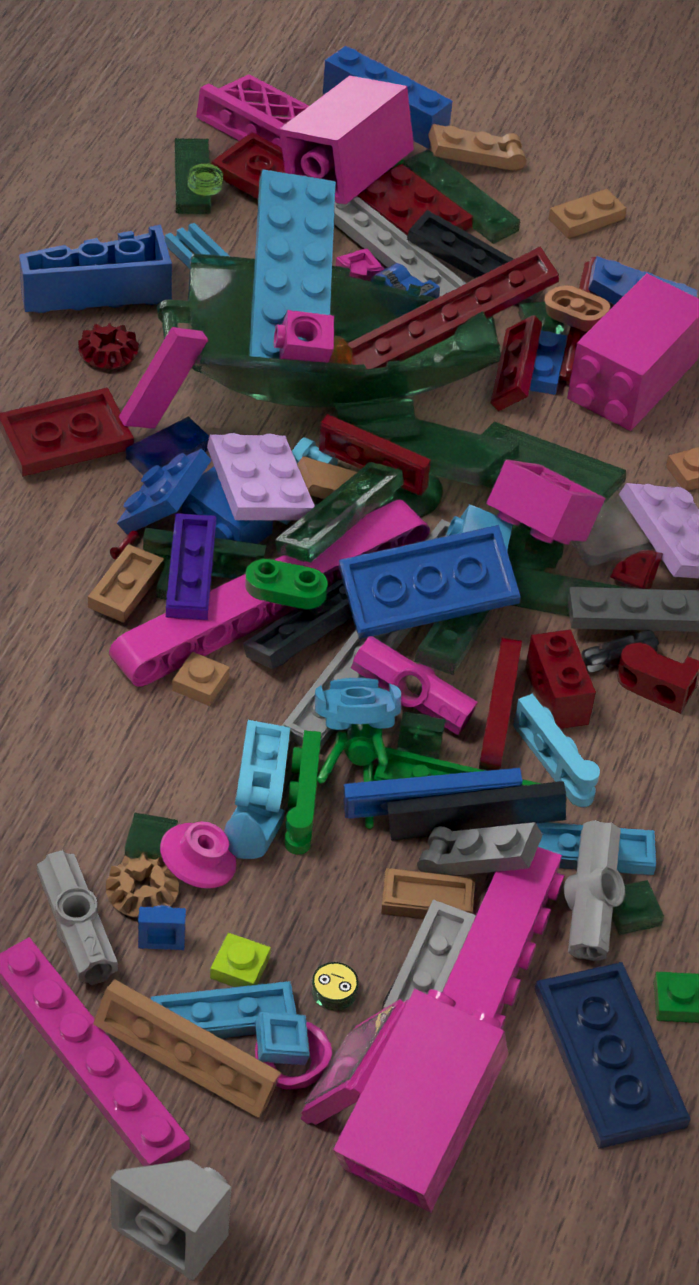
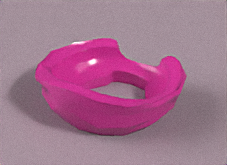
(320, 1055)

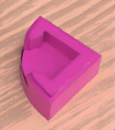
(362, 264)

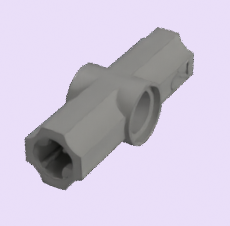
(594, 891)
(83, 935)

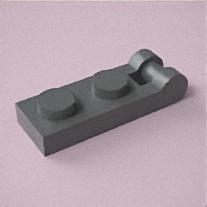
(480, 849)

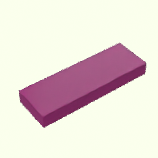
(163, 378)

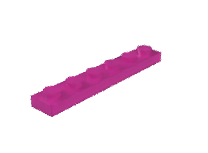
(91, 1056)

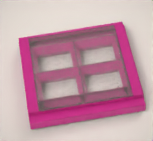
(351, 1065)

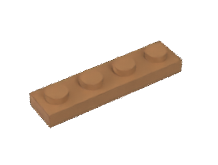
(186, 1048)

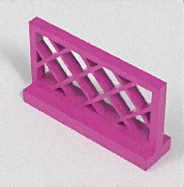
(229, 112)

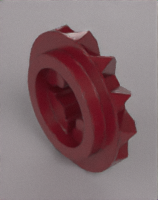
(112, 355)

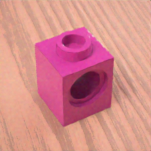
(314, 327)

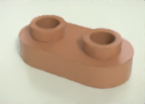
(575, 307)

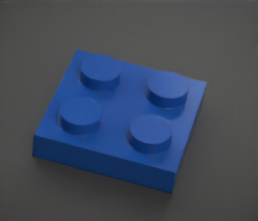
(163, 490)

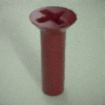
(130, 539)

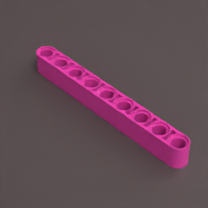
(167, 642)

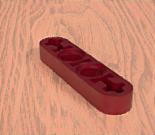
(500, 704)

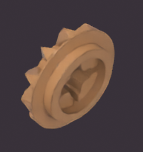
(120, 885)

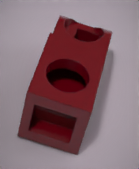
(658, 676)

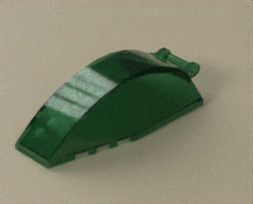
(222, 308)

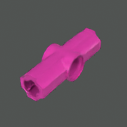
(437, 697)

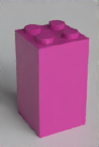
(350, 135)
(636, 352)
(423, 1098)

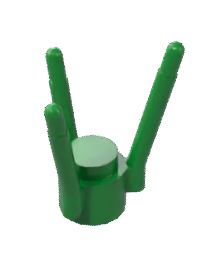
(362, 746)

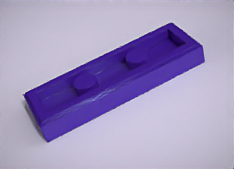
(191, 566)

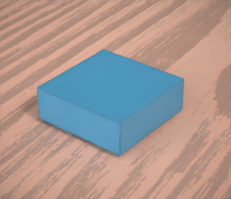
(282, 1038)

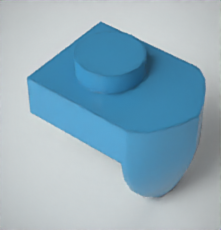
(252, 830)

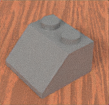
(172, 1212)

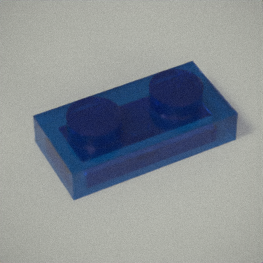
(166, 444)

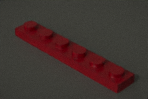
(443, 315)

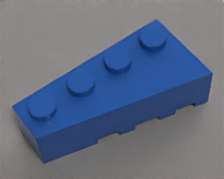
(98, 273)

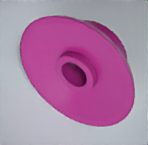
(198, 854)

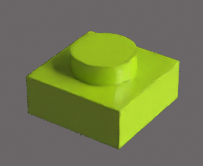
(240, 961)

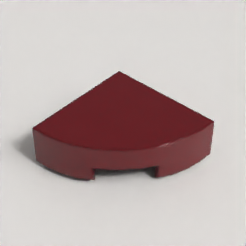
(638, 569)

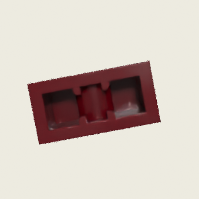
(560, 678)

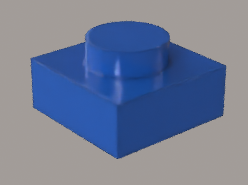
(161, 927)

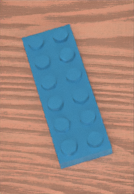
(290, 253)

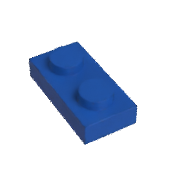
(548, 362)

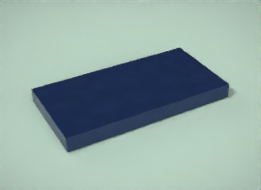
(611, 1055)

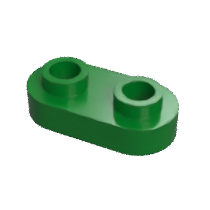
(286, 583)

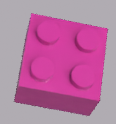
(545, 502)

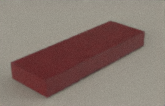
(516, 363)
(361, 447)

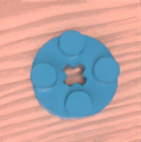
(358, 702)

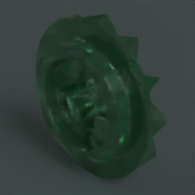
(547, 555)

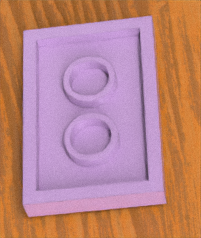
(259, 477)
(669, 523)

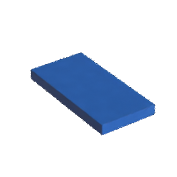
(429, 581)

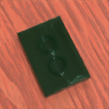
(459, 453)

